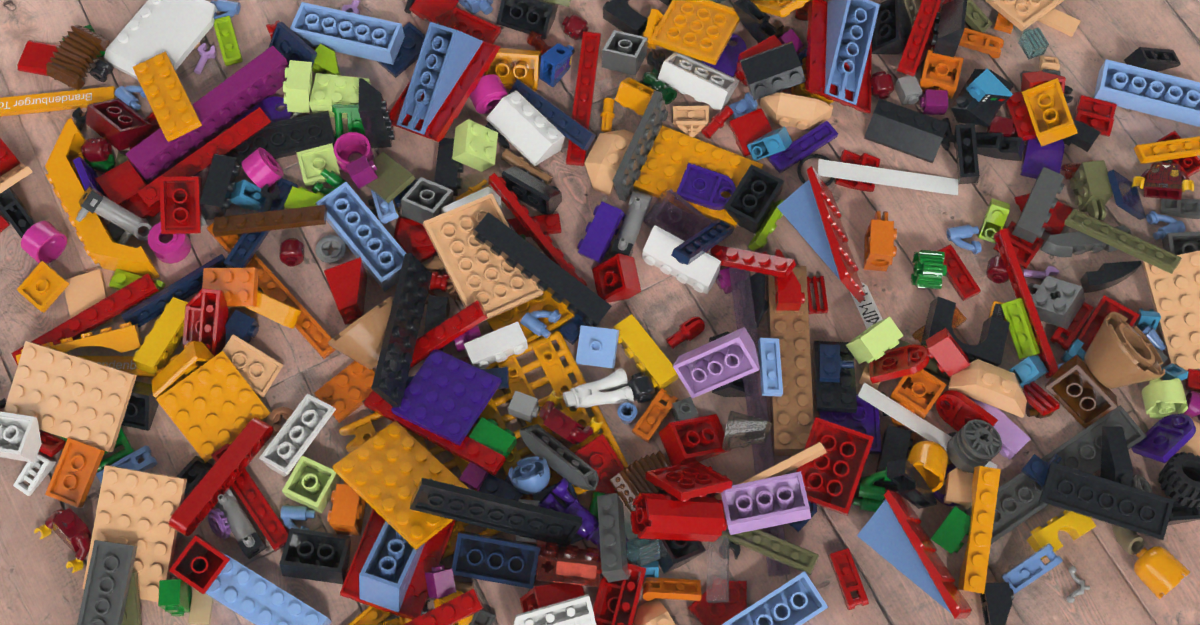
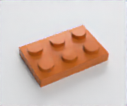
(237, 284)
(347, 390)
(75, 473)

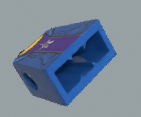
(555, 63)

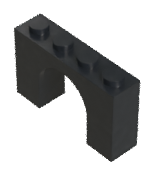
(624, 17)
(992, 337)

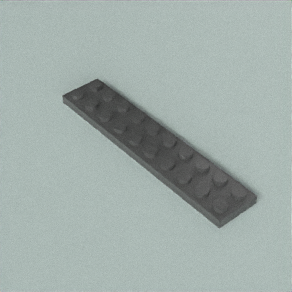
(1021, 495)

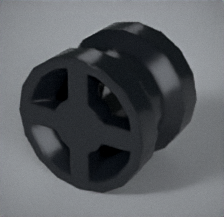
(101, 71)

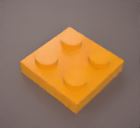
(42, 286)

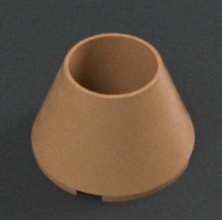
(365, 336)
(1122, 354)

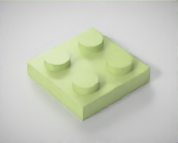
(314, 161)

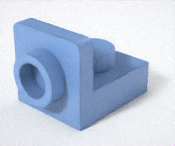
(743, 106)

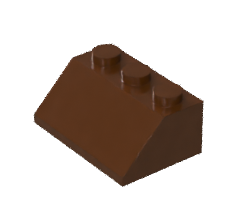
(1081, 392)

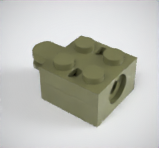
(1092, 188)

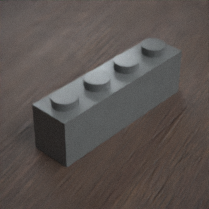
(1038, 205)
(612, 537)

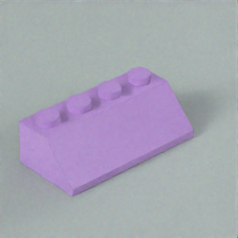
(717, 363)
(766, 503)

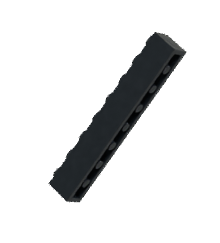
(541, 269)

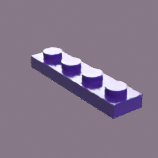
(803, 147)

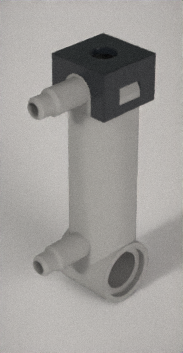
(111, 211)
(630, 228)
(240, 525)

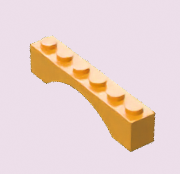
(121, 340)
(976, 557)

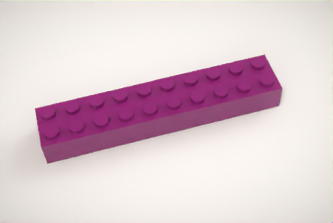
(216, 113)

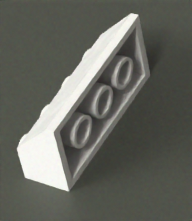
(698, 80)
(526, 128)
(699, 274)
(296, 434)
(19, 437)

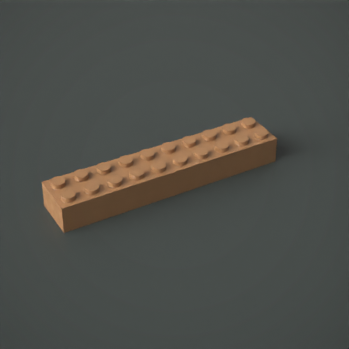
(792, 411)

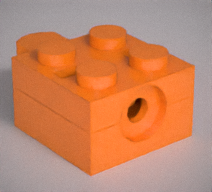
(940, 73)
(879, 243)
(916, 393)
(347, 511)

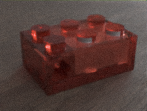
(569, 565)

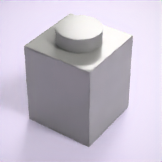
(908, 90)
(523, 406)

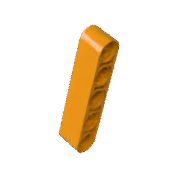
(276, 310)

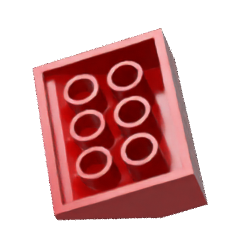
(835, 476)

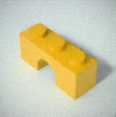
(1071, 522)

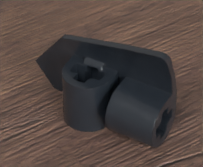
(758, 289)

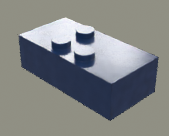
(495, 559)

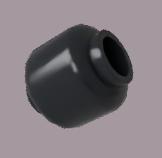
(642, 387)

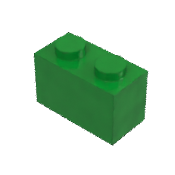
(494, 437)
(952, 531)
(175, 596)

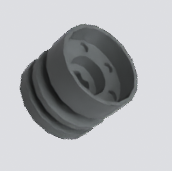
(974, 445)

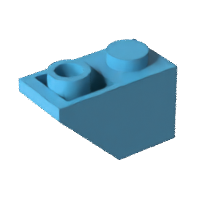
(770, 144)
(1029, 370)

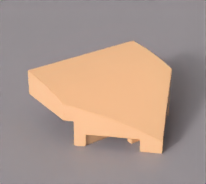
(690, 119)
(959, 488)

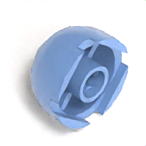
(530, 475)

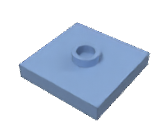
(597, 346)

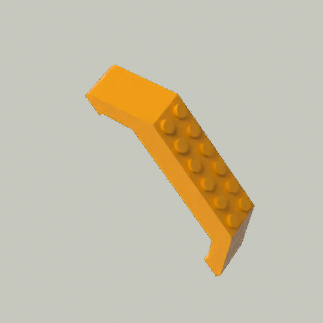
(92, 229)

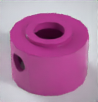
(488, 93)
(349, 144)
(262, 168)
(43, 242)
(172, 251)

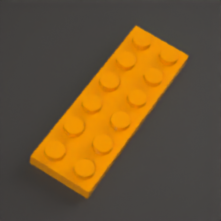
(167, 96)

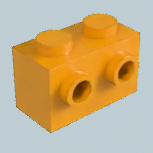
(634, 95)

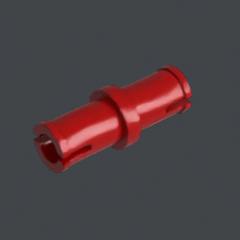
(717, 122)

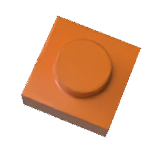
(1003, 24)

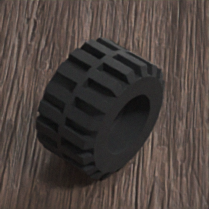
(1182, 479)

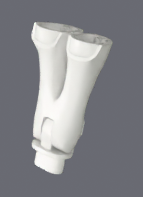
(597, 392)

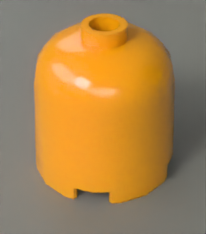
(931, 462)
(1159, 570)

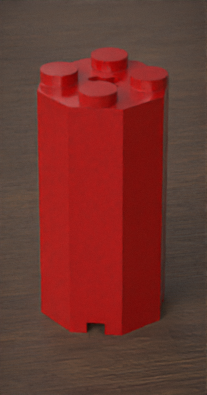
(671, 519)

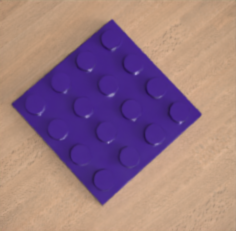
(447, 396)

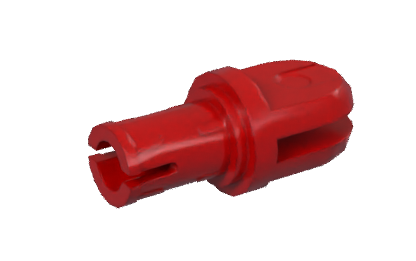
(687, 331)

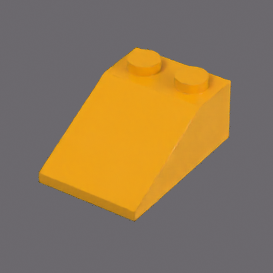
(1049, 112)

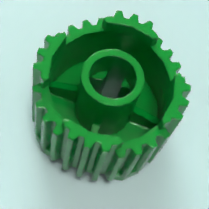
(928, 269)

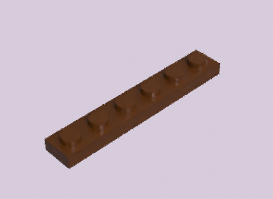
(270, 220)

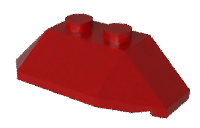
(206, 320)
(618, 600)

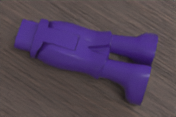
(590, 525)

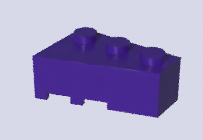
(600, 232)

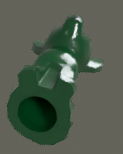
(650, 79)

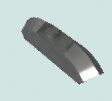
(1076, 242)
(559, 457)

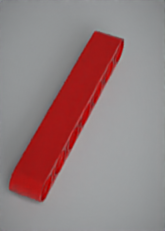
(220, 476)

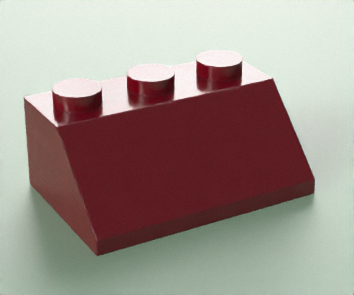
(117, 123)

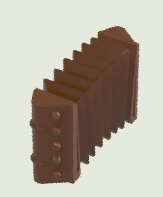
(75, 56)
(633, 478)

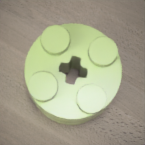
(1164, 398)

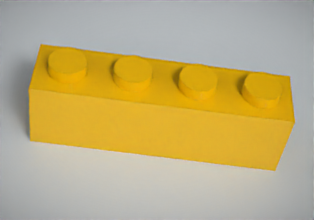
(162, 339)
(645, 353)

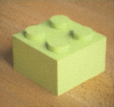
(298, 86)
(475, 145)
(875, 341)
(311, 484)

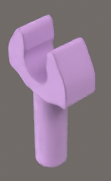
(352, 8)
(204, 57)
(1040, 274)

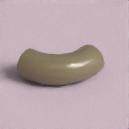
(1128, 540)

